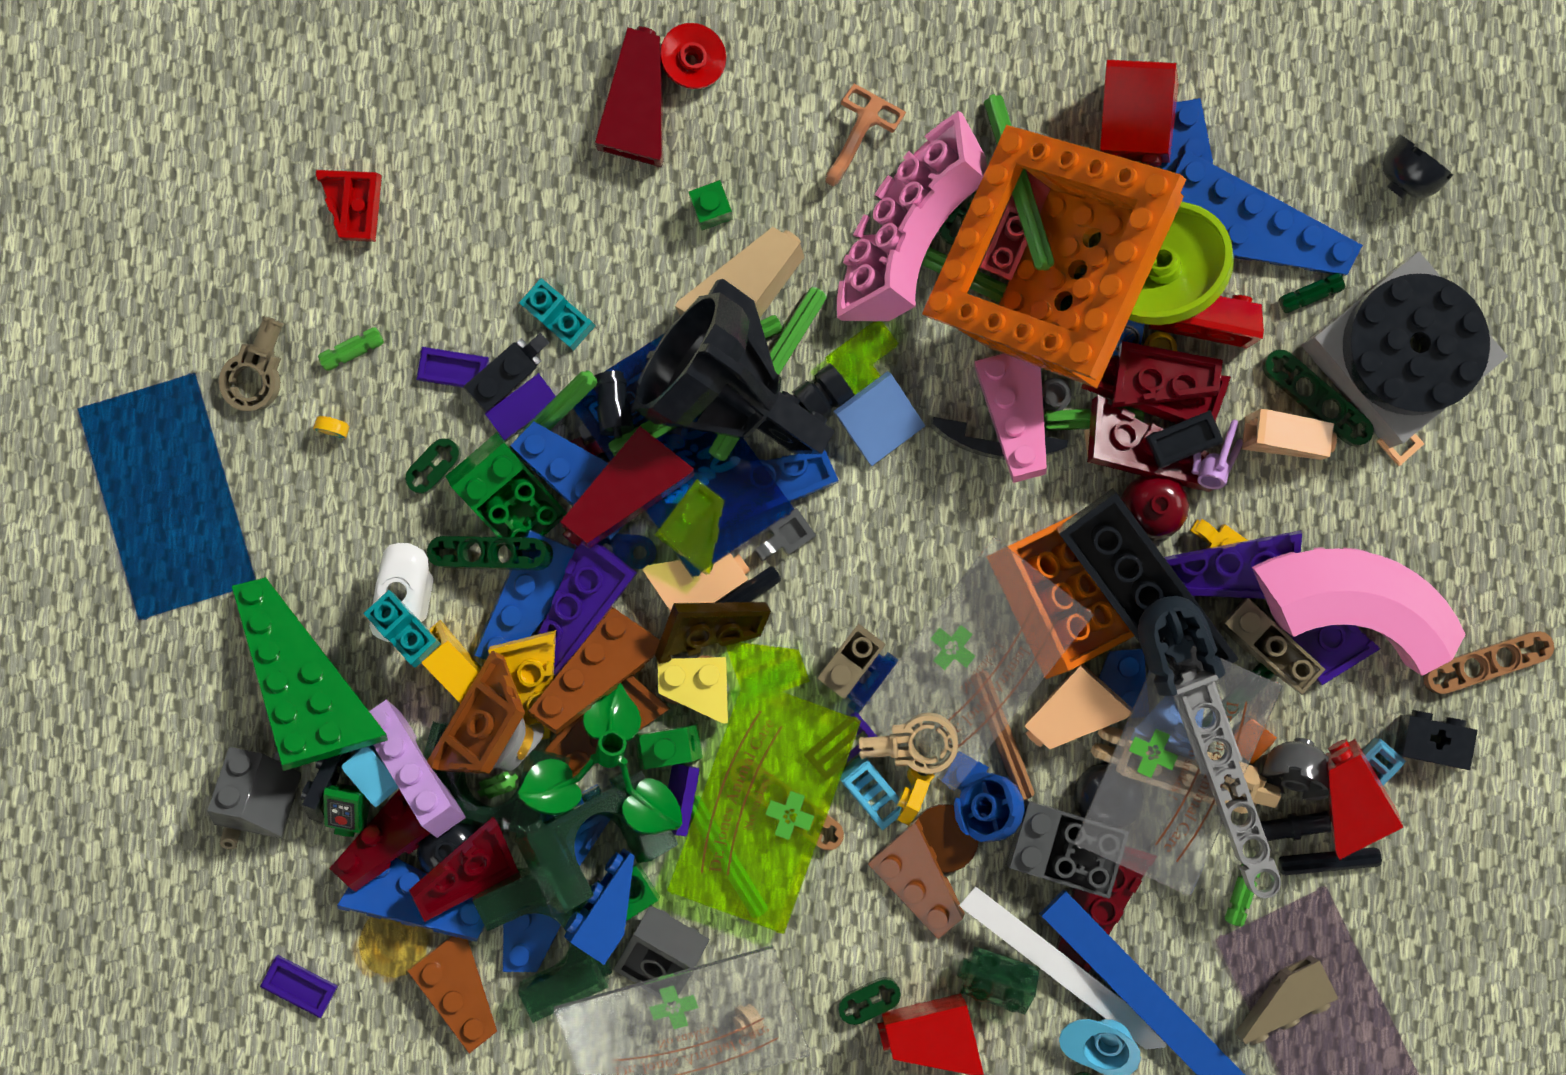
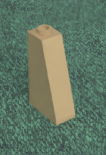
(756, 271)

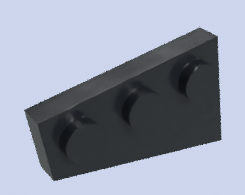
(314, 790)

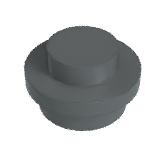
(1055, 394)

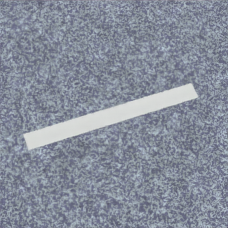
(1059, 966)

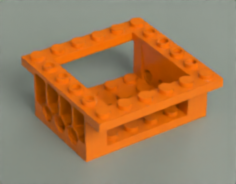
(1086, 196)

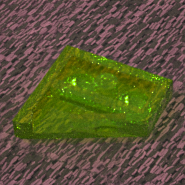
(693, 526)
(768, 665)

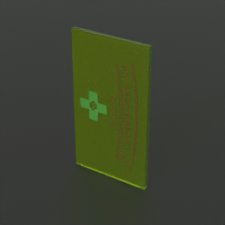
(764, 805)

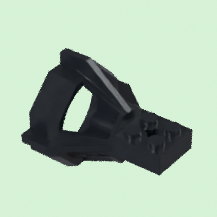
(722, 367)

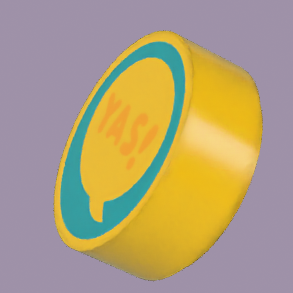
(331, 427)

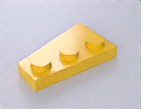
(531, 668)

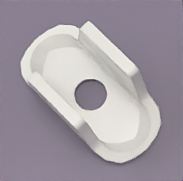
(410, 567)

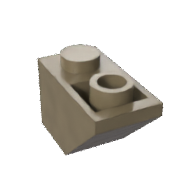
(851, 661)

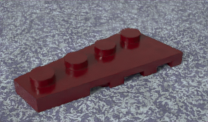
(1171, 411)

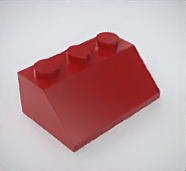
(1226, 321)

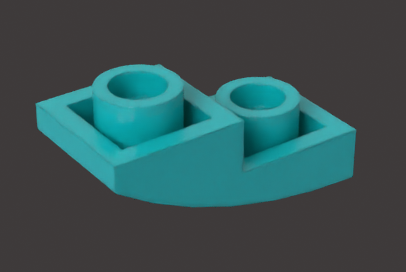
(557, 314)
(402, 628)

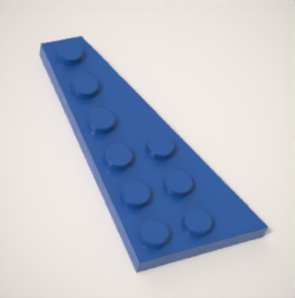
(1261, 224)

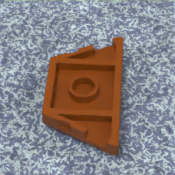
(481, 722)

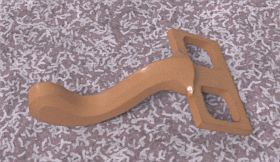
(866, 118)

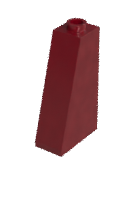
(634, 105)
(628, 486)

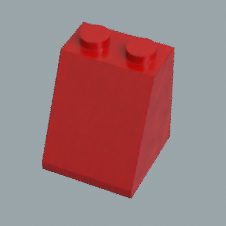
(1139, 110)
(1357, 800)
(933, 1035)

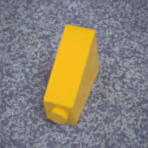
(451, 663)

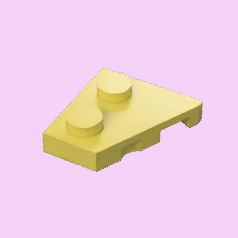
(696, 684)

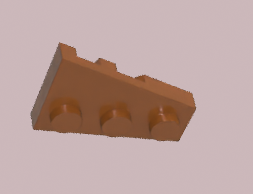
(915, 877)
(456, 991)

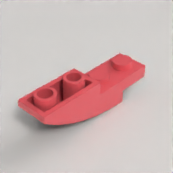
(1009, 238)

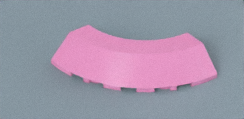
(917, 202)
(1363, 591)

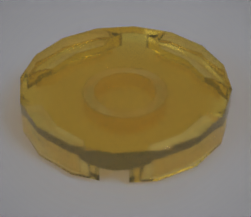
(408, 940)

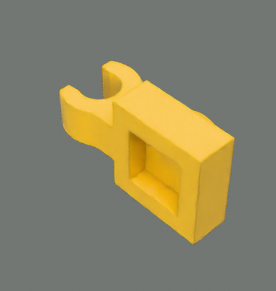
(1215, 538)
(912, 798)

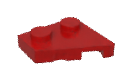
(353, 202)

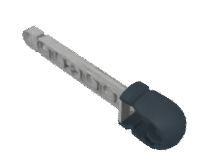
(1171, 619)

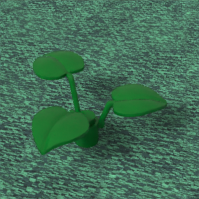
(614, 721)

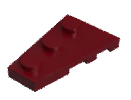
(1162, 375)
(380, 842)
(466, 872)

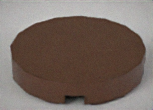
(950, 844)

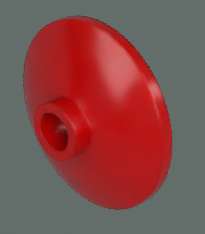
(703, 45)

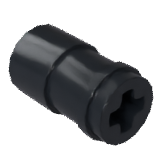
(613, 406)

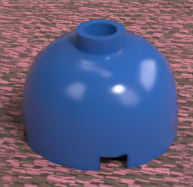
(992, 811)

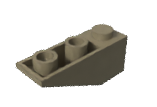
(1271, 646)
(1291, 994)

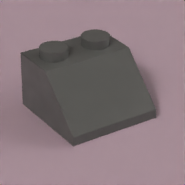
(253, 793)
(660, 948)

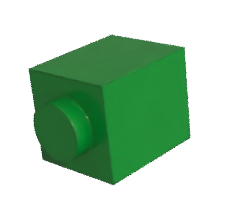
(710, 205)

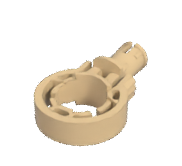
(908, 756)

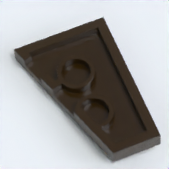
(706, 624)

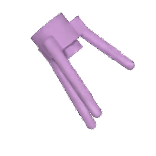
(1215, 468)

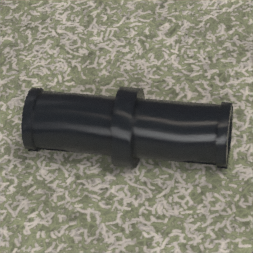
(1296, 826)

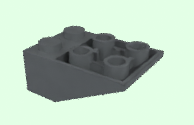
(1047, 850)

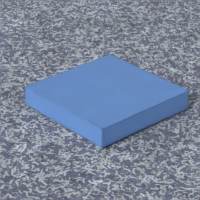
(879, 418)

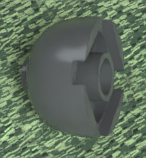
(1300, 767)

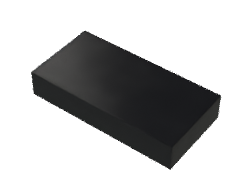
(1184, 439)

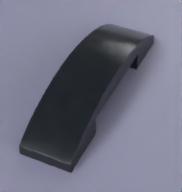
(955, 432)

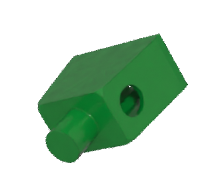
(668, 747)

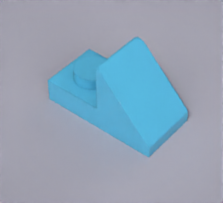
(370, 775)

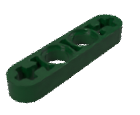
(1320, 394)
(489, 553)

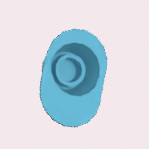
(1101, 1046)

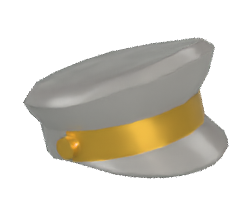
(520, 745)

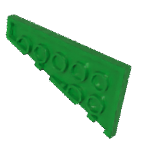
(304, 694)

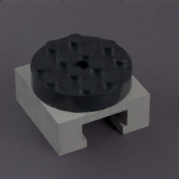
(1371, 354)

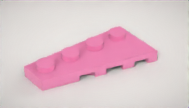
(1016, 409)

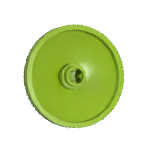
(1188, 270)

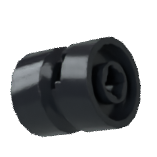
(825, 393)

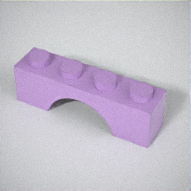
(415, 778)

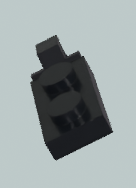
(505, 372)

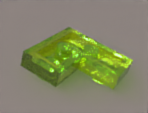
(859, 354)

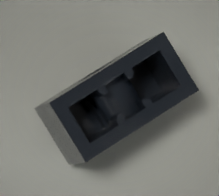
(1455, 746)

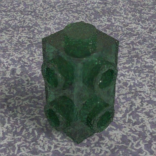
(998, 980)

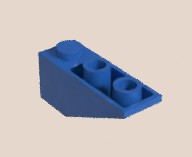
(604, 915)

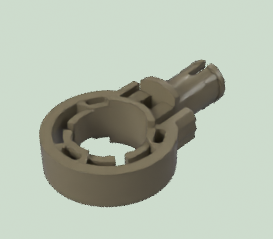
(266, 367)

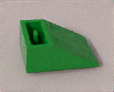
(505, 491)

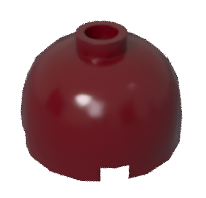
(1157, 505)

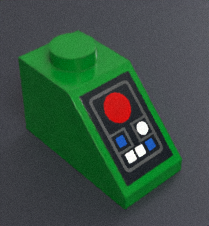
(345, 809)

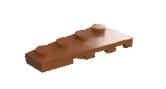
(600, 664)

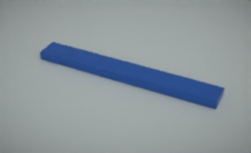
(1136, 987)

